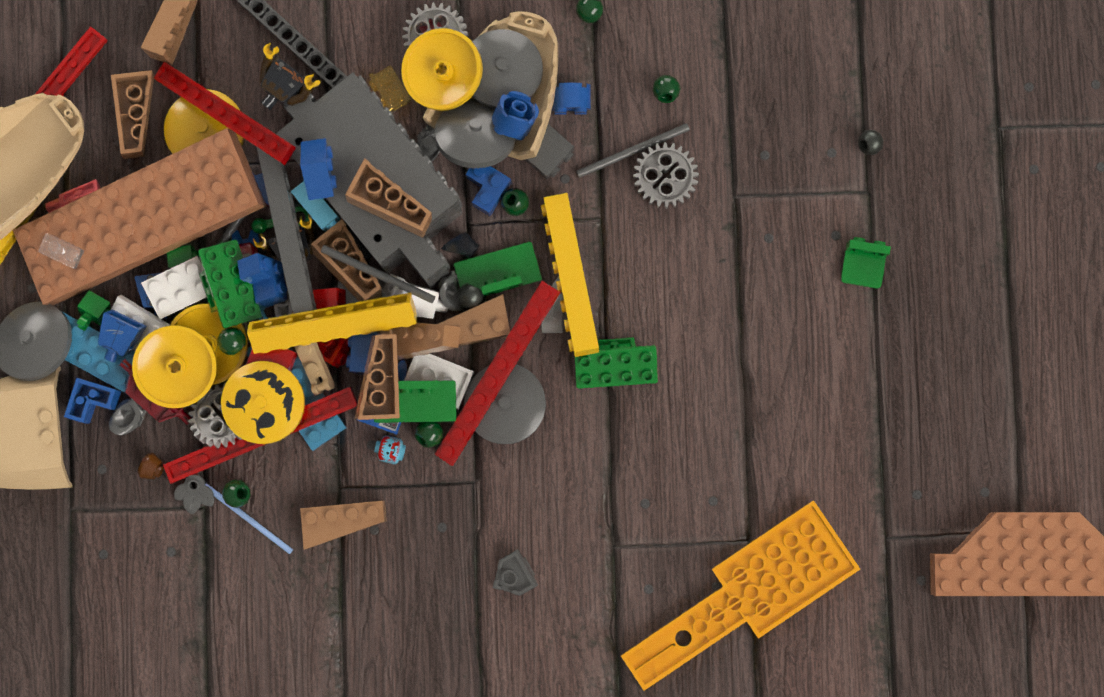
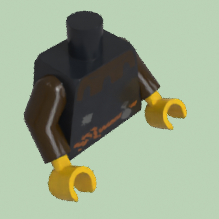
(282, 81)
(307, 234)

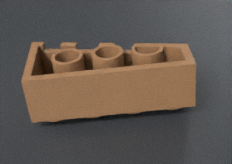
(168, 30)
(132, 107)
(387, 200)
(358, 283)
(482, 322)
(424, 339)
(380, 381)
(335, 521)

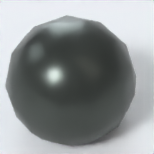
(870, 142)
(470, 296)

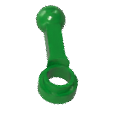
(260, 225)

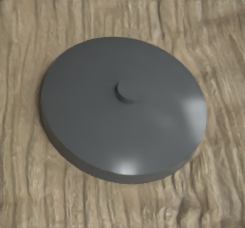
(508, 65)
(469, 137)
(34, 341)
(515, 410)

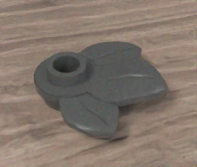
(192, 496)

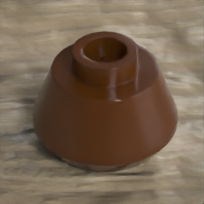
(150, 467)

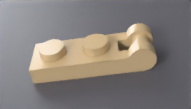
(315, 367)

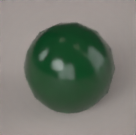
(589, 10)
(666, 89)
(515, 202)
(231, 340)
(428, 434)
(236, 493)

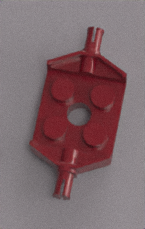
(156, 411)

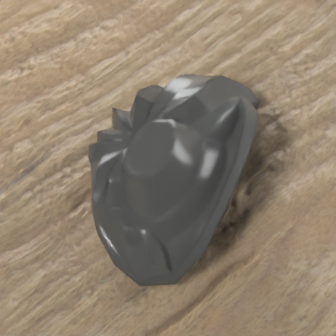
(427, 143)
(449, 292)
(126, 417)

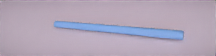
(254, 523)

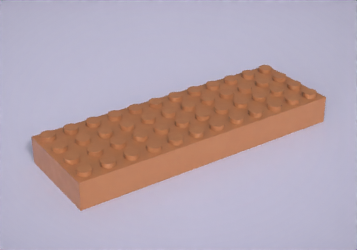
(143, 216)

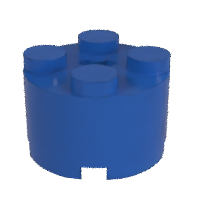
(572, 98)
(514, 115)

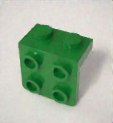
(864, 263)

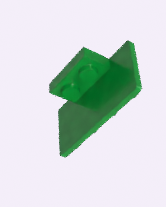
(500, 269)
(222, 285)
(617, 364)
(425, 402)

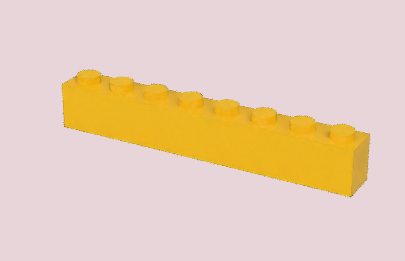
(571, 275)
(332, 323)

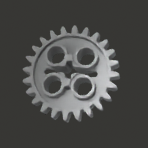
(436, 14)
(652, 163)
(206, 428)

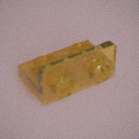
(390, 88)

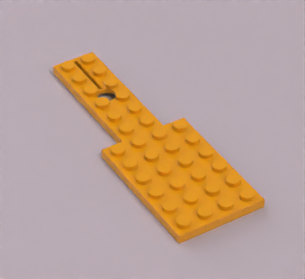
(759, 586)

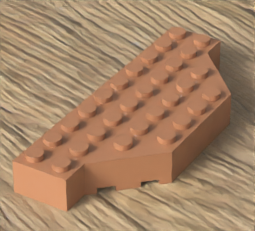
(1023, 558)

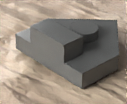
(514, 574)

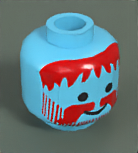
(390, 449)

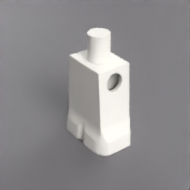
(423, 308)

